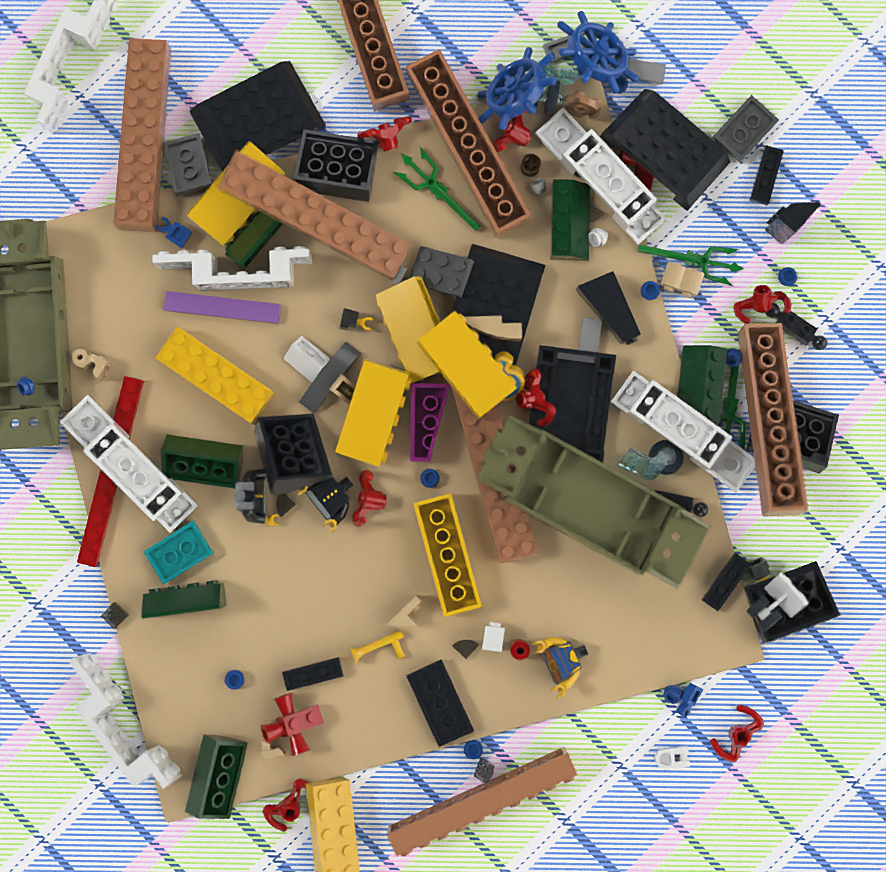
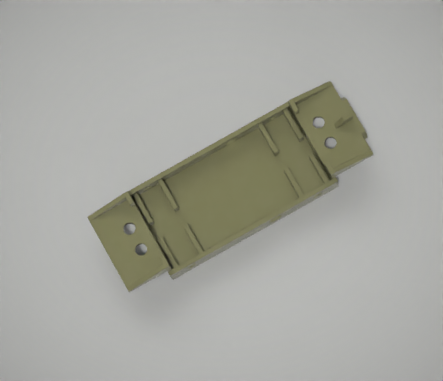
(32, 337)
(591, 502)

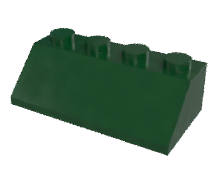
(570, 220)
(252, 239)
(703, 379)
(201, 461)
(183, 600)
(216, 777)

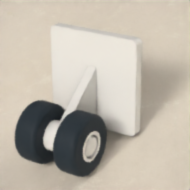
(784, 595)

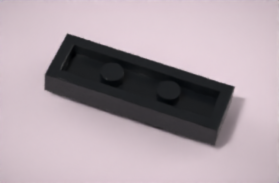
(766, 175)
(726, 581)
(312, 673)

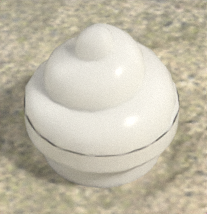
(597, 237)

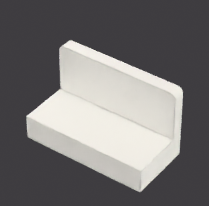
(306, 358)

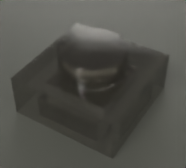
(114, 615)
(484, 770)

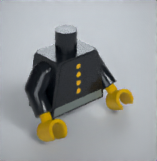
(251, 498)
(330, 499)

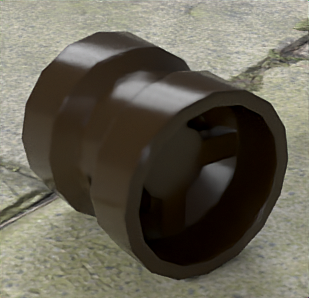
(531, 161)

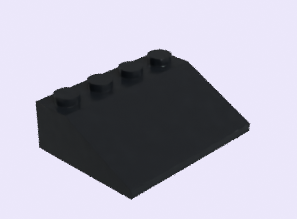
(336, 165)
(815, 435)
(291, 452)
(820, 606)

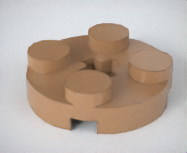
(580, 104)

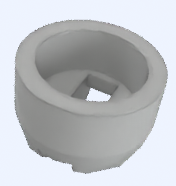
(538, 186)

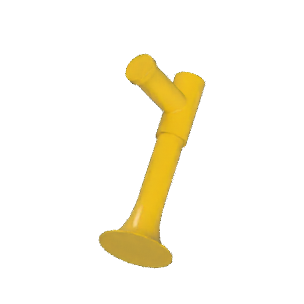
(391, 638)

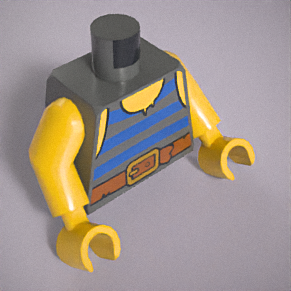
(561, 661)

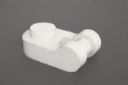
(666, 760)

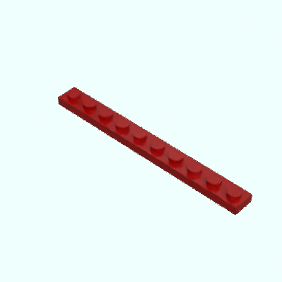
(106, 487)

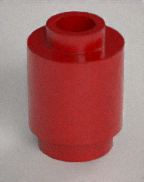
(519, 643)

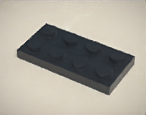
(440, 703)

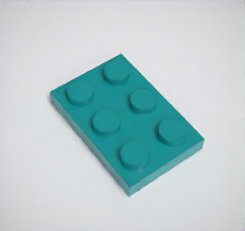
(178, 552)

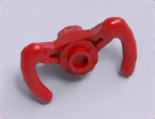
(514, 132)
(386, 134)
(761, 302)
(535, 398)
(368, 499)
(739, 735)
(288, 808)

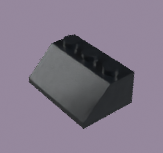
(790, 219)

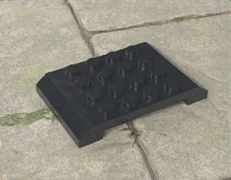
(262, 109)
(667, 146)
(500, 287)
(580, 391)

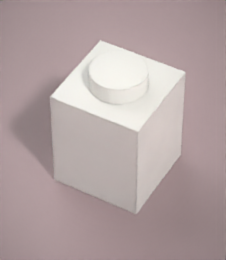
(493, 637)

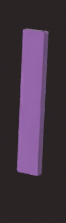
(222, 307)

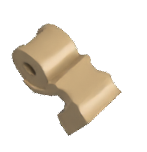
(86, 360)
(268, 750)

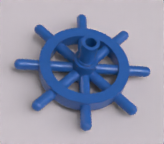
(597, 52)
(516, 88)

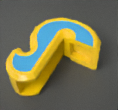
(515, 371)

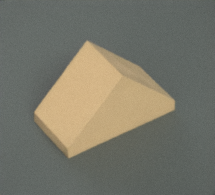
(343, 389)

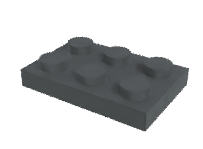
(745, 128)
(187, 164)
(442, 271)

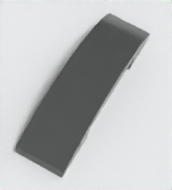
(337, 365)

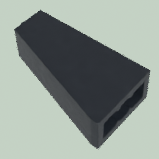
(610, 306)

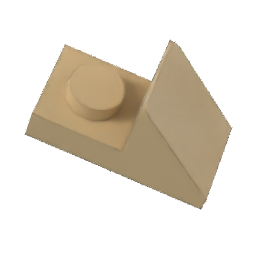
(403, 618)

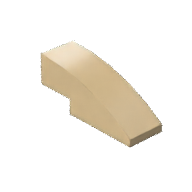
(493, 327)

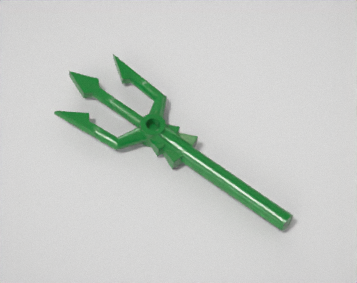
(435, 187)
(696, 259)
(730, 407)

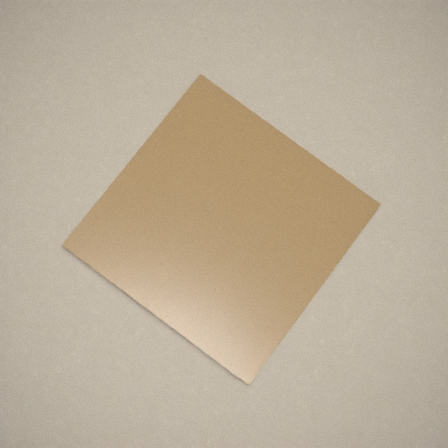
(313, 593)

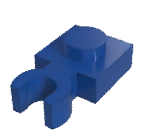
(177, 233)
(690, 697)

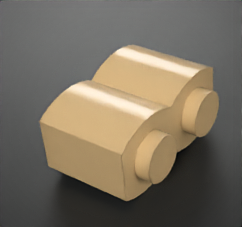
(681, 279)

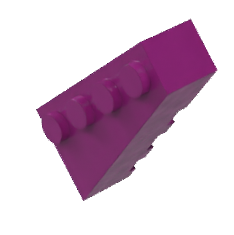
(426, 414)

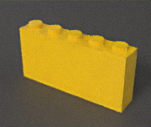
(221, 213)
(408, 317)
(467, 364)
(373, 412)

